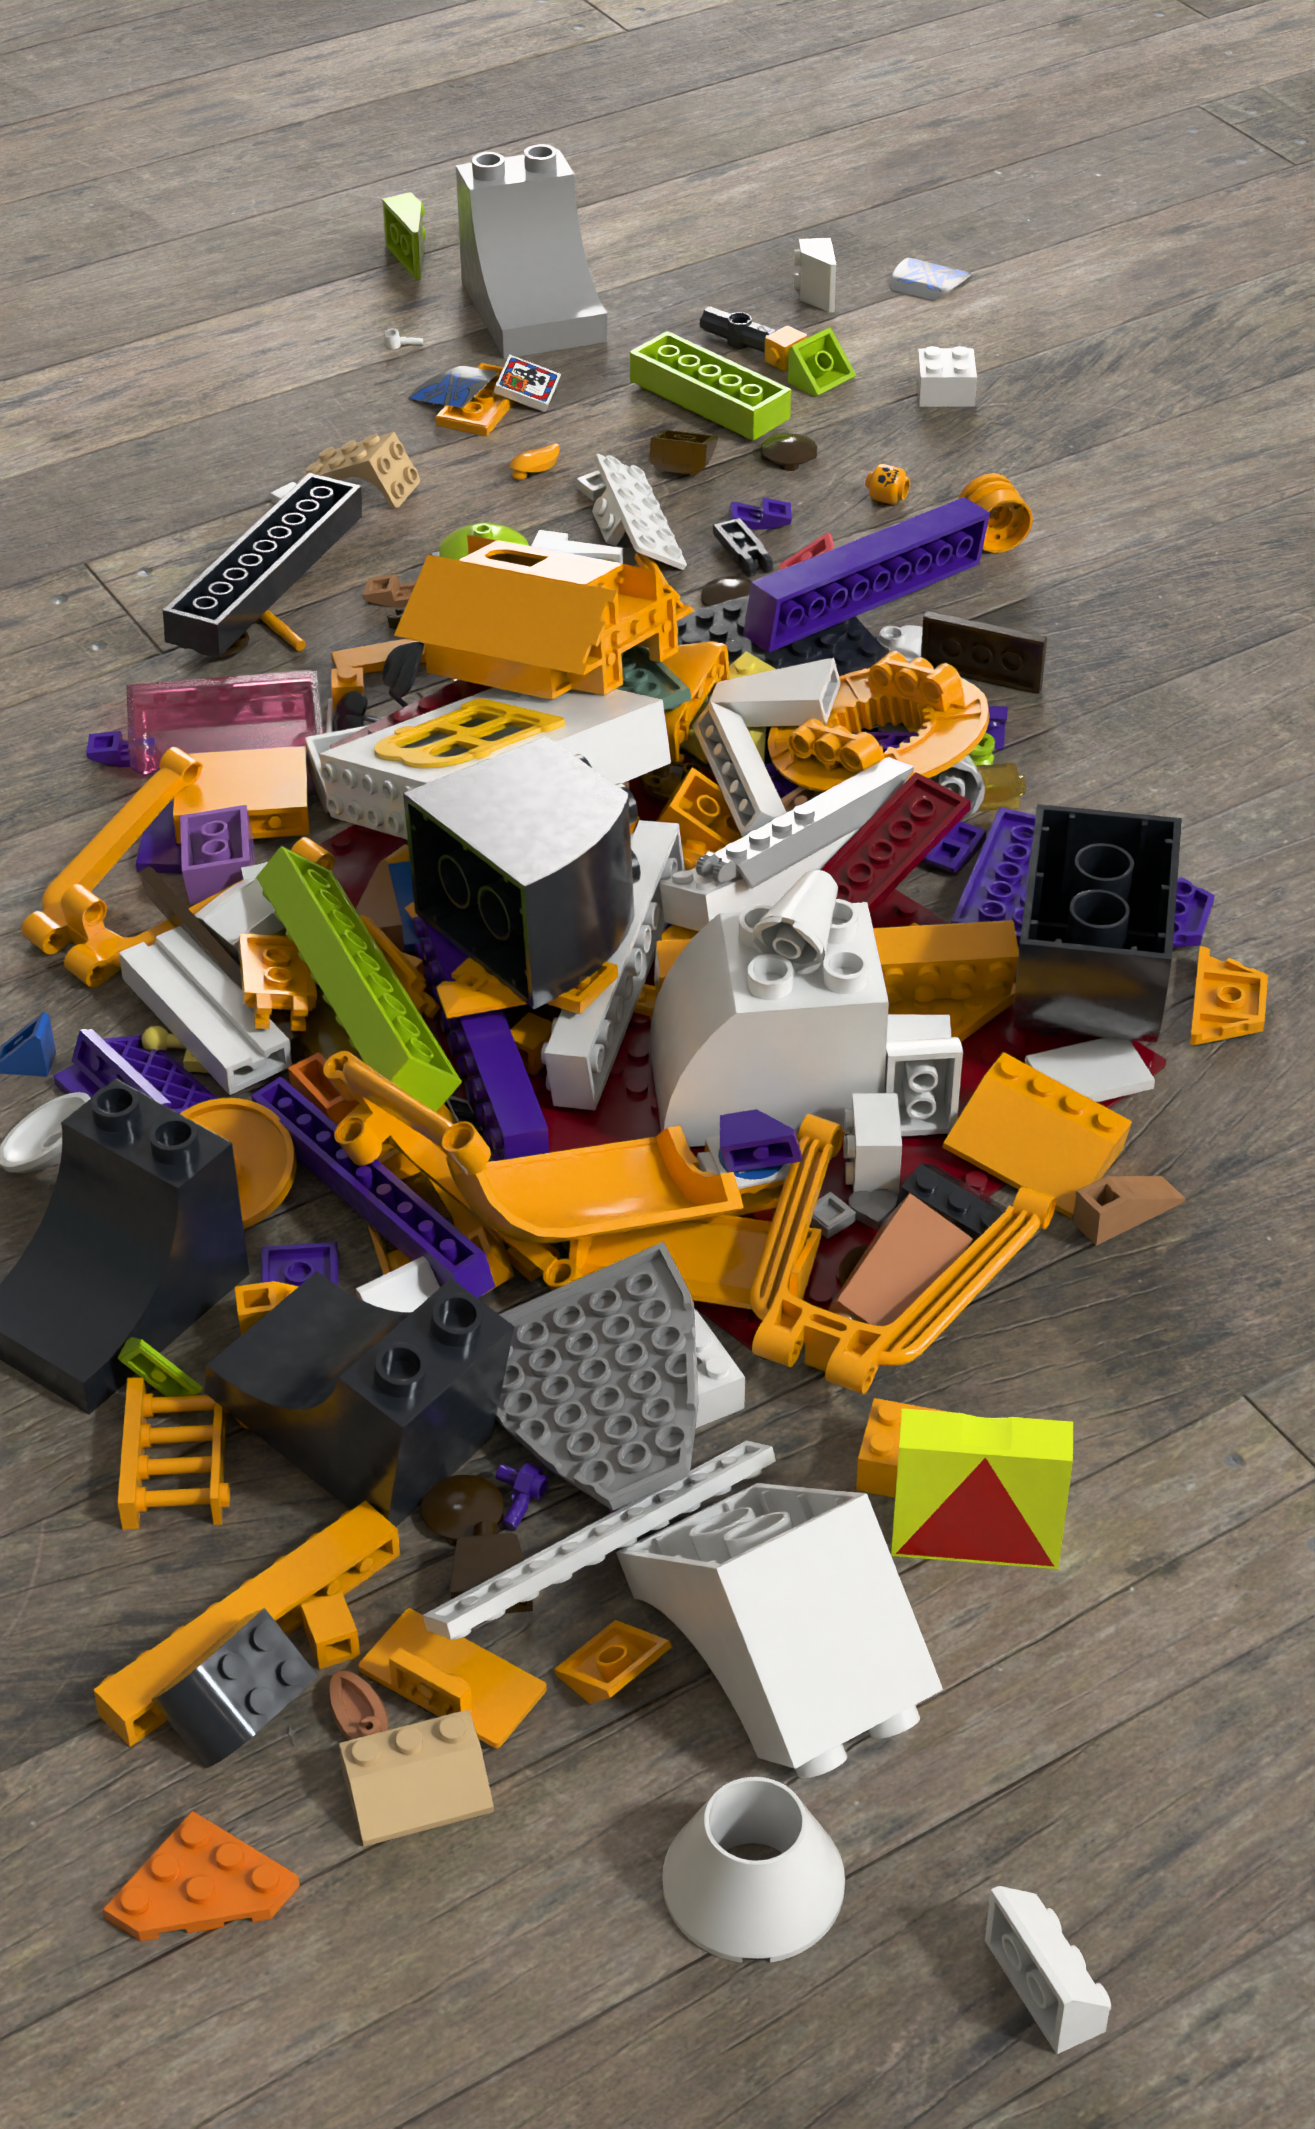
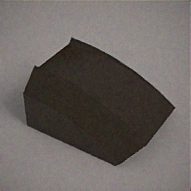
(681, 451)

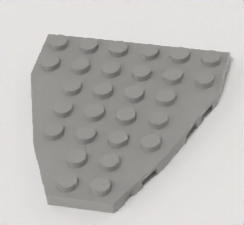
(607, 1378)

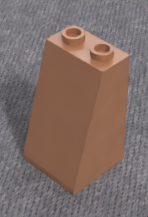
(900, 1264)

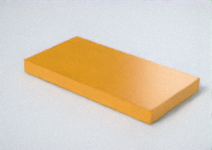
(481, 412)

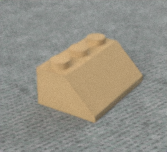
(416, 1777)

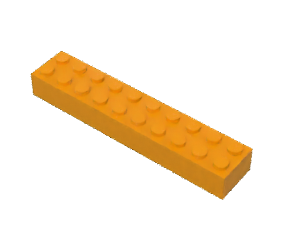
(924, 960)

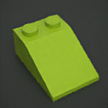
(405, 231)

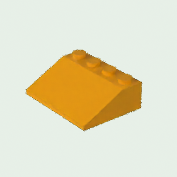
(1037, 1133)

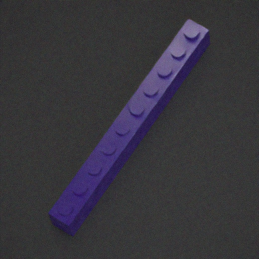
(377, 1193)

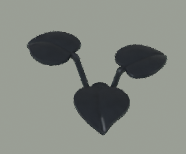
(398, 673)

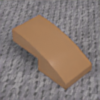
(388, 591)

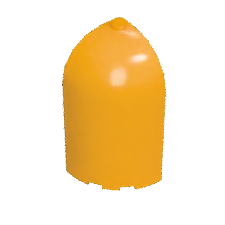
(597, 1190)

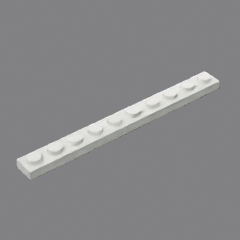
(593, 1542)

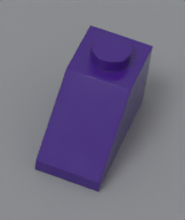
(756, 1141)

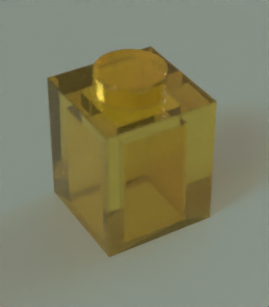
(1002, 786)

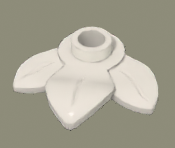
(904, 640)

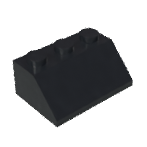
(952, 1199)

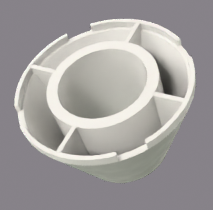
(750, 1905)

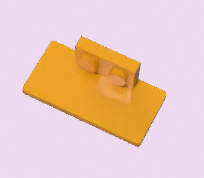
(453, 1677)

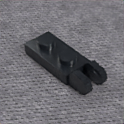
(743, 546)

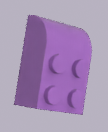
(214, 850)

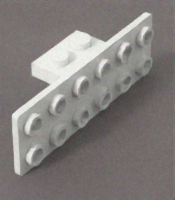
(632, 508)

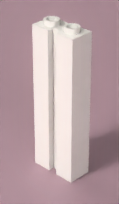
(204, 1010)

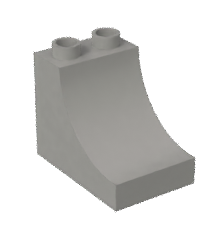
(526, 252)

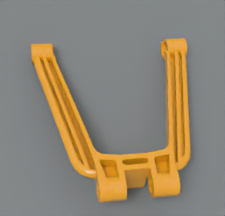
(77, 914)
(397, 1119)
(849, 1348)

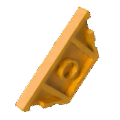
(1226, 999)

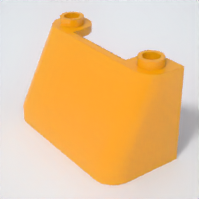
(699, 669)

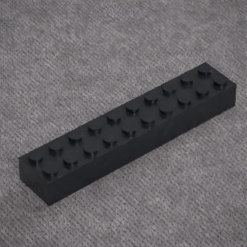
(262, 565)

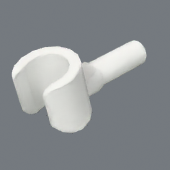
(394, 341)

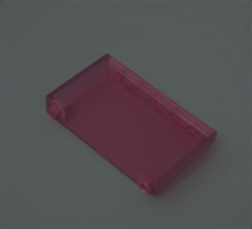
(221, 715)

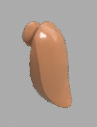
(356, 1706)

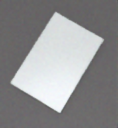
(1096, 1068)

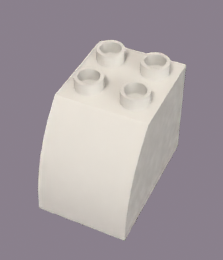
(756, 1035)

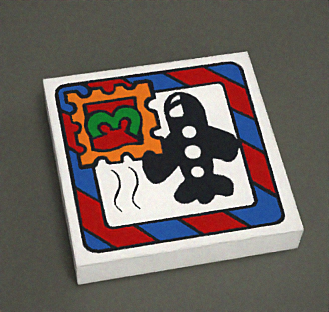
(527, 383)

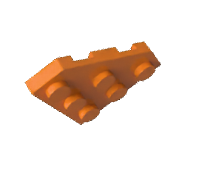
(200, 1883)

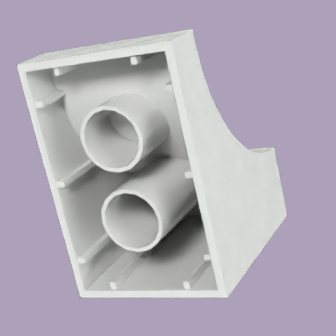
(793, 1617)

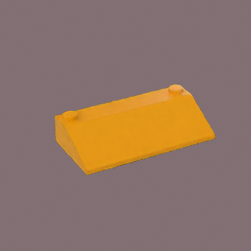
(711, 1253)

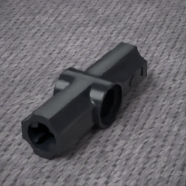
(736, 328)

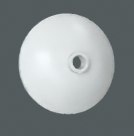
(38, 1137)

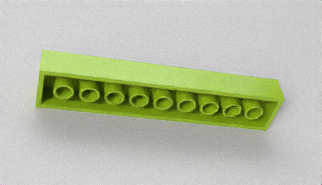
(356, 978)

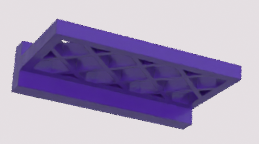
(103, 1064)

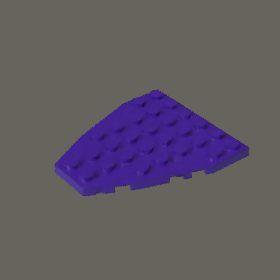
(1001, 877)

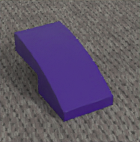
(767, 516)
(110, 748)
(957, 847)

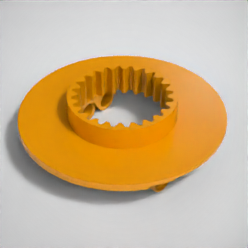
(936, 700)

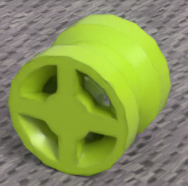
(982, 752)

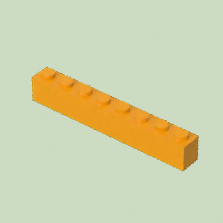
(322, 1566)

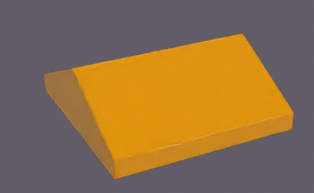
(610, 1661)

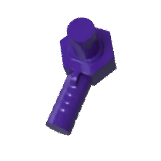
(527, 1485)

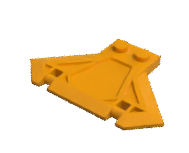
(481, 992)

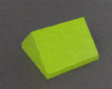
(818, 364)

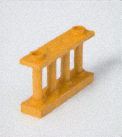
(138, 1467)

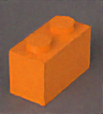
(312, 1083)

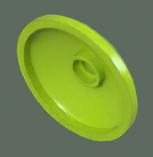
(456, 545)

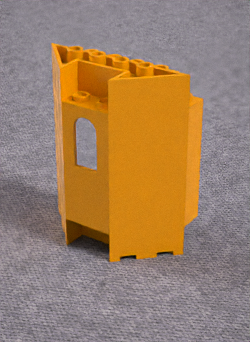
(538, 618)

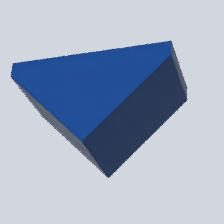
(30, 1049)

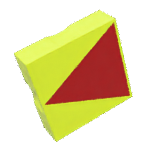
(982, 1488)

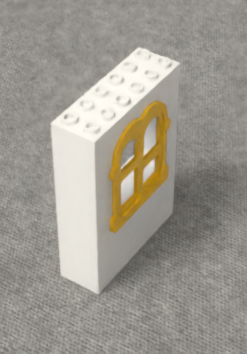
(367, 777)

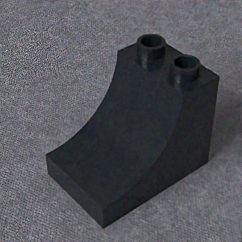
(129, 1246)
(366, 1393)

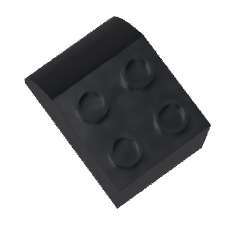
(526, 866)
(1098, 924)

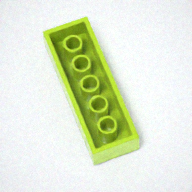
(710, 385)

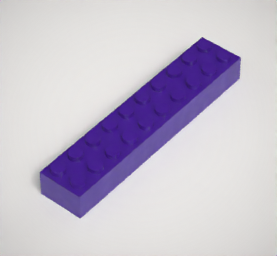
(864, 574)
(486, 1059)

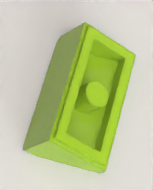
(157, 1369)

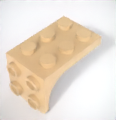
(375, 459)

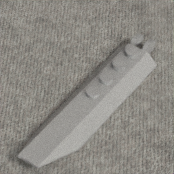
(806, 827)

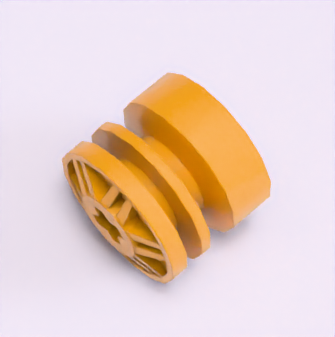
(1009, 513)

